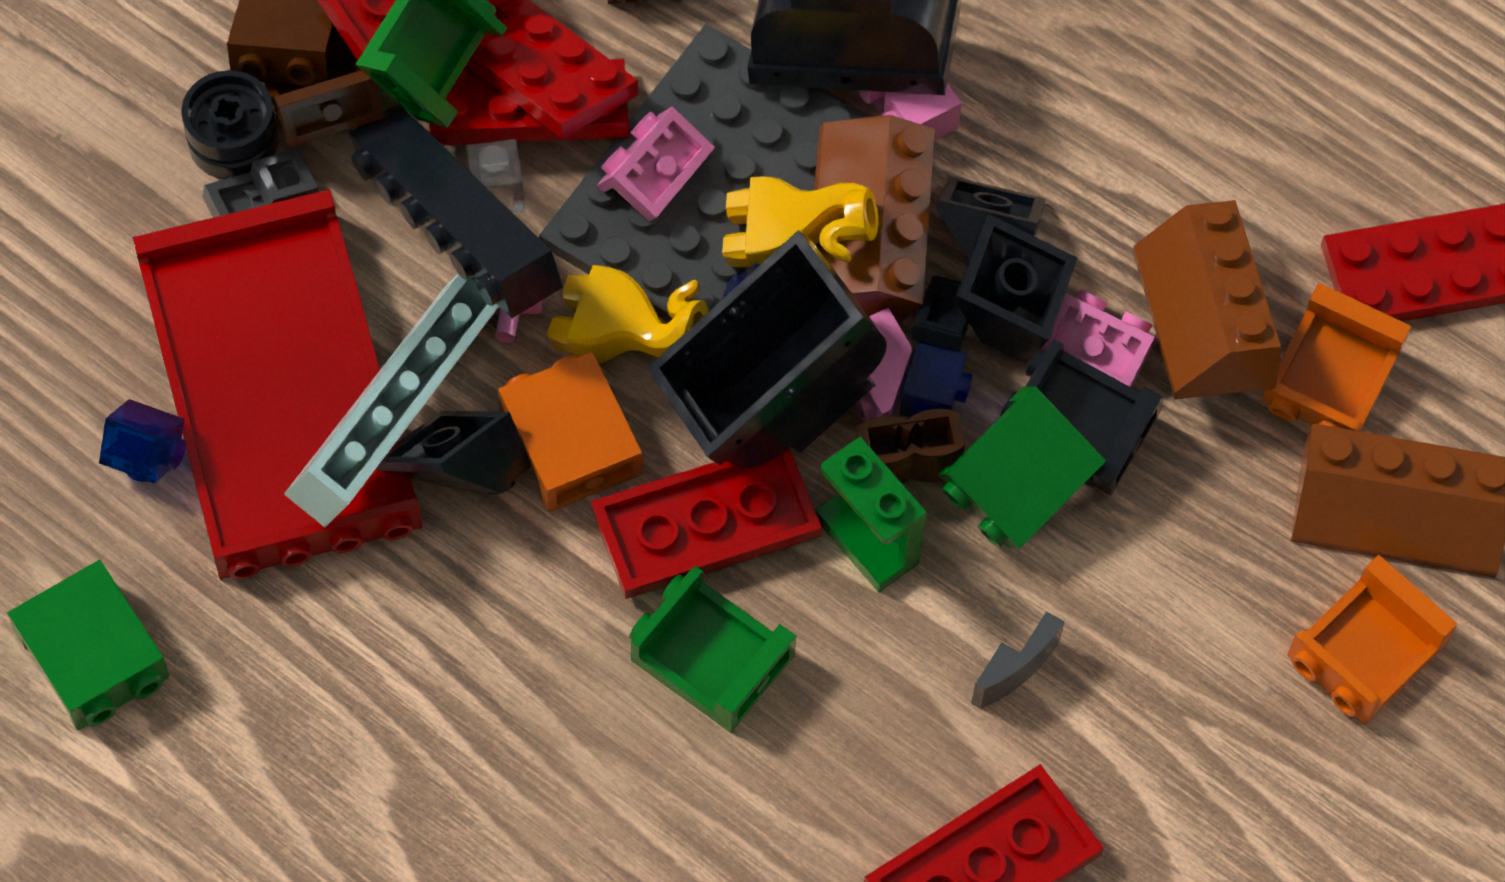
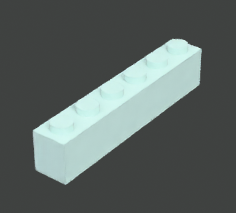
(391, 401)

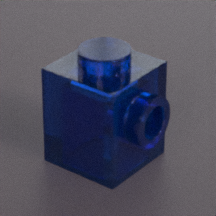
(935, 380)
(142, 441)

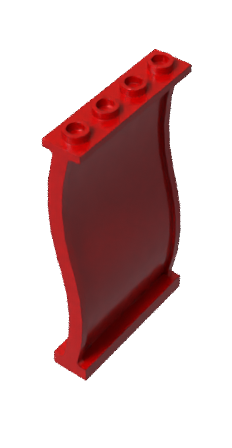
(263, 367)

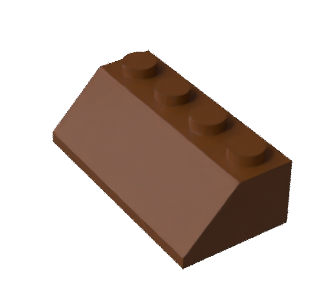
(896, 164)
(1208, 303)
(1401, 500)

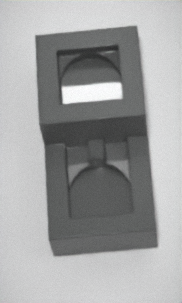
(269, 182)
(1012, 668)

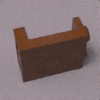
(281, 41)
(329, 106)

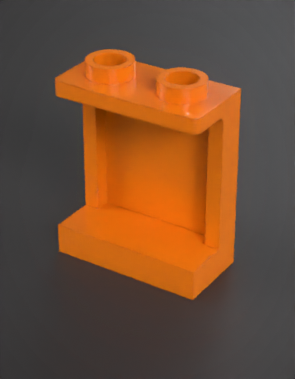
(1336, 362)
(571, 430)
(1372, 641)

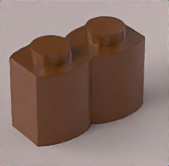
(915, 446)

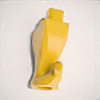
(779, 210)
(618, 316)

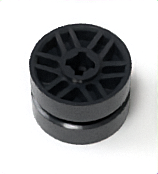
(229, 123)

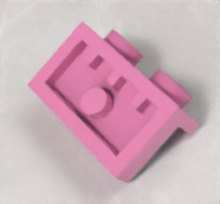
(656, 162)
(1102, 339)

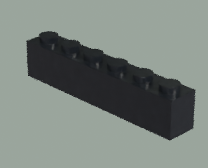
(455, 212)

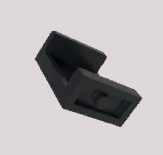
(1098, 406)

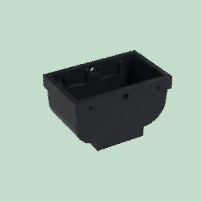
(872, 42)
(772, 360)

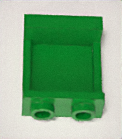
(424, 51)
(1021, 470)
(871, 515)
(89, 645)
(710, 650)

